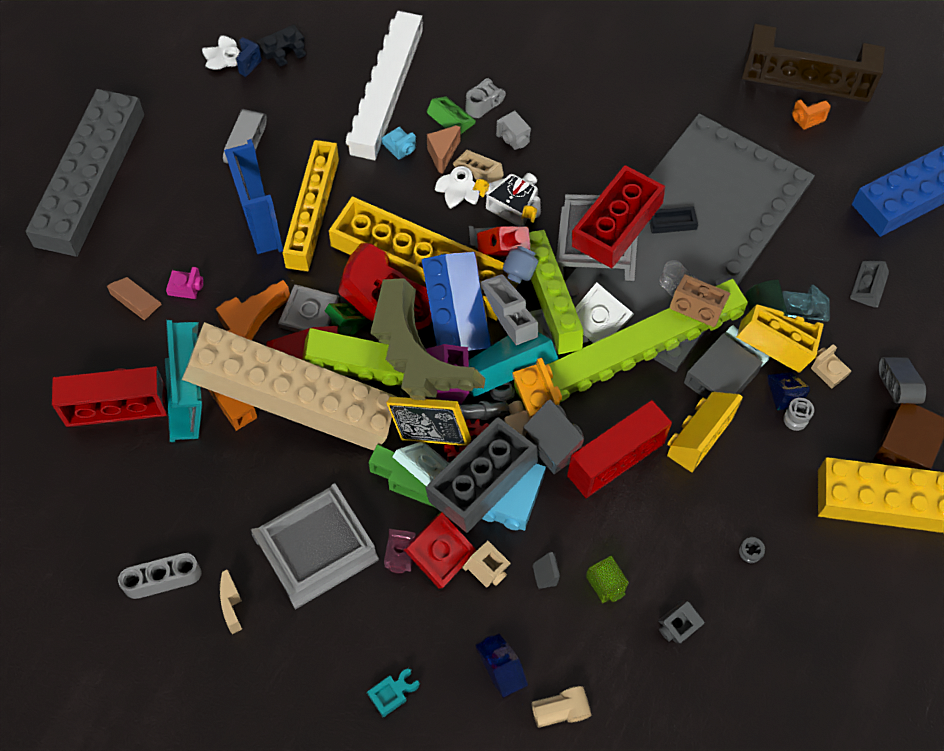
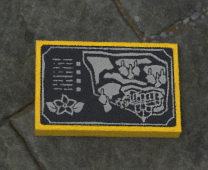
(429, 421)

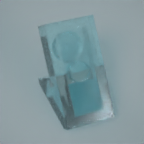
(808, 305)

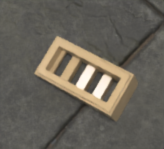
(493, 169)

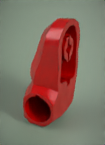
(363, 281)

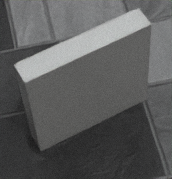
(306, 309)

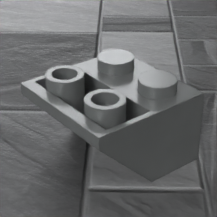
(553, 436)

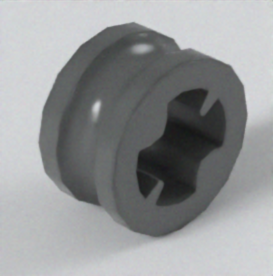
(749, 542)

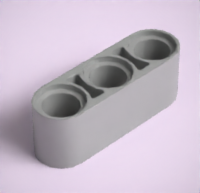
(248, 126)
(147, 572)

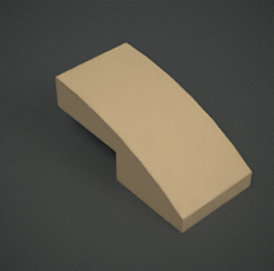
(229, 597)

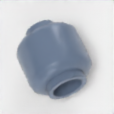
(520, 264)

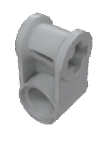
(483, 98)

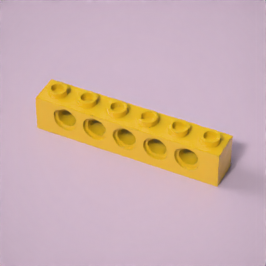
(311, 206)

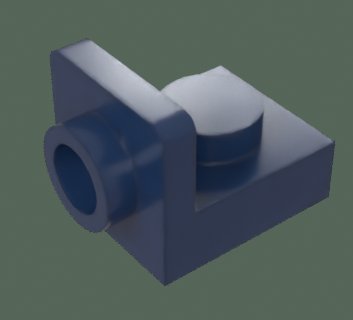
(248, 57)

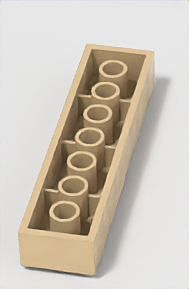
(289, 387)

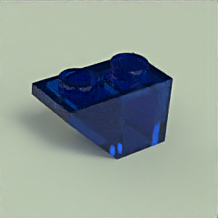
(502, 664)

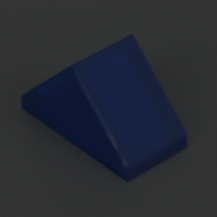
(786, 388)

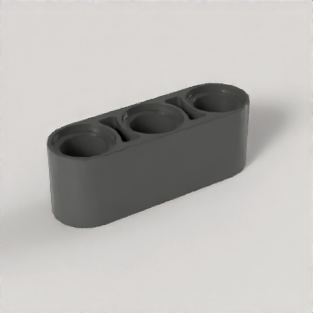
(902, 380)

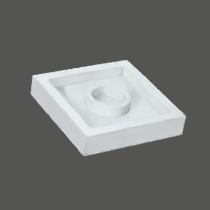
(601, 314)

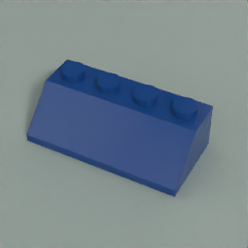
(456, 301)

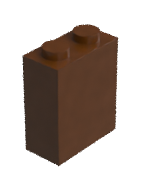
(911, 438)

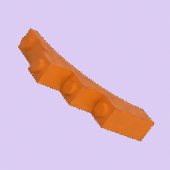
(245, 320)

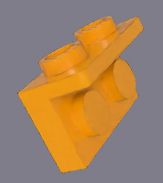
(536, 387)

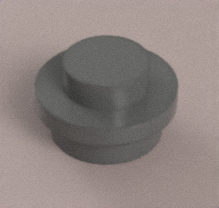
(503, 393)

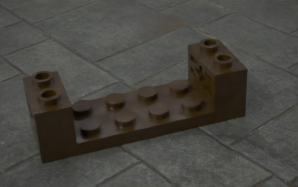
(812, 71)

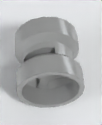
(798, 419)

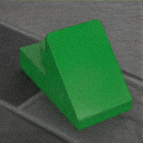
(346, 318)

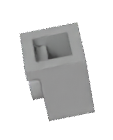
(513, 130)

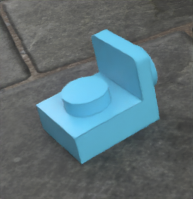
(399, 142)

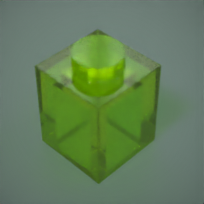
(607, 580)

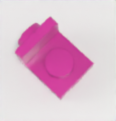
(185, 284)

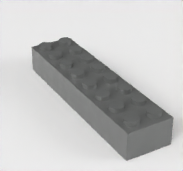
(85, 173)

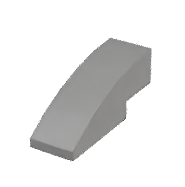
(510, 309)

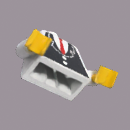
(512, 198)

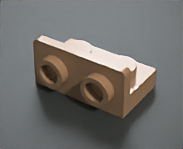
(699, 300)

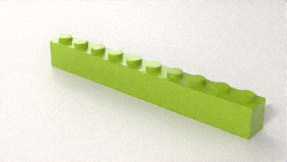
(636, 344)

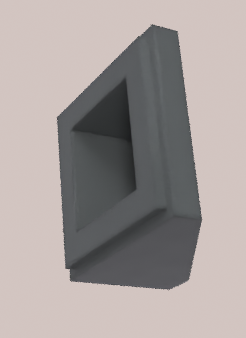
(546, 571)

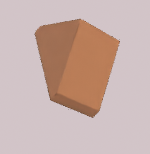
(443, 145)

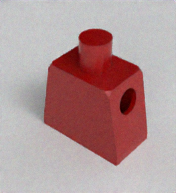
(507, 239)

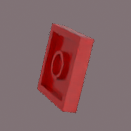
(440, 550)

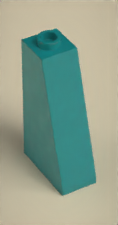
(505, 357)

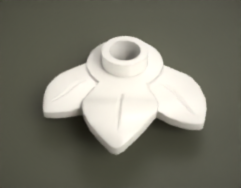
(223, 55)
(458, 189)

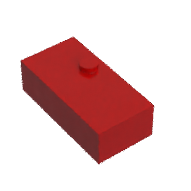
(618, 216)
(109, 396)
(618, 449)

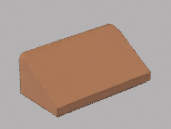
(134, 297)

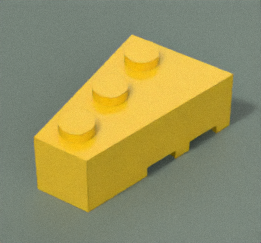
(780, 336)

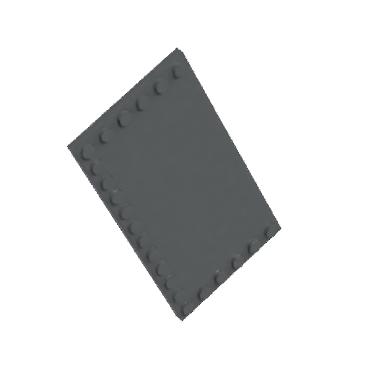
(739, 205)

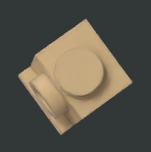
(487, 565)

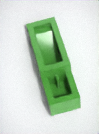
(398, 476)

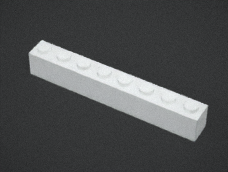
(385, 86)

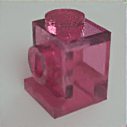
(398, 561)

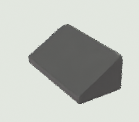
(870, 283)

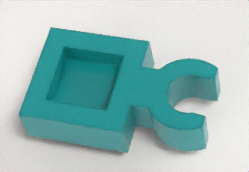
(389, 694)

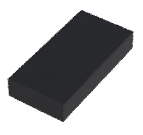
(674, 220)

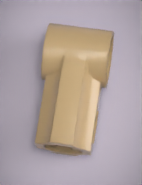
(568, 706)

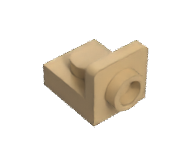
(829, 367)

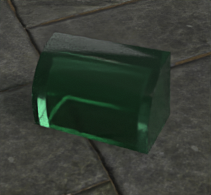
(767, 295)

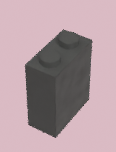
(723, 368)

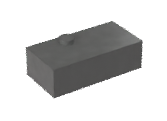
(482, 474)

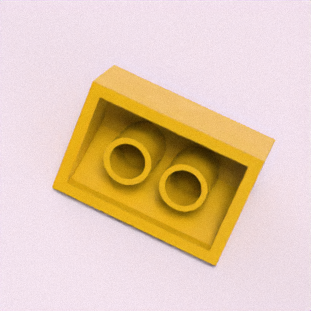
(703, 429)

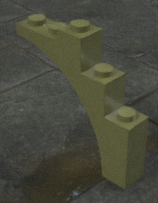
(396, 327)

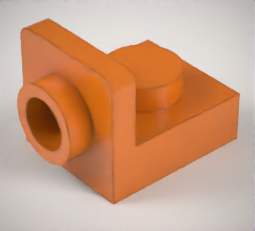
(810, 115)

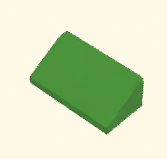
(449, 114)

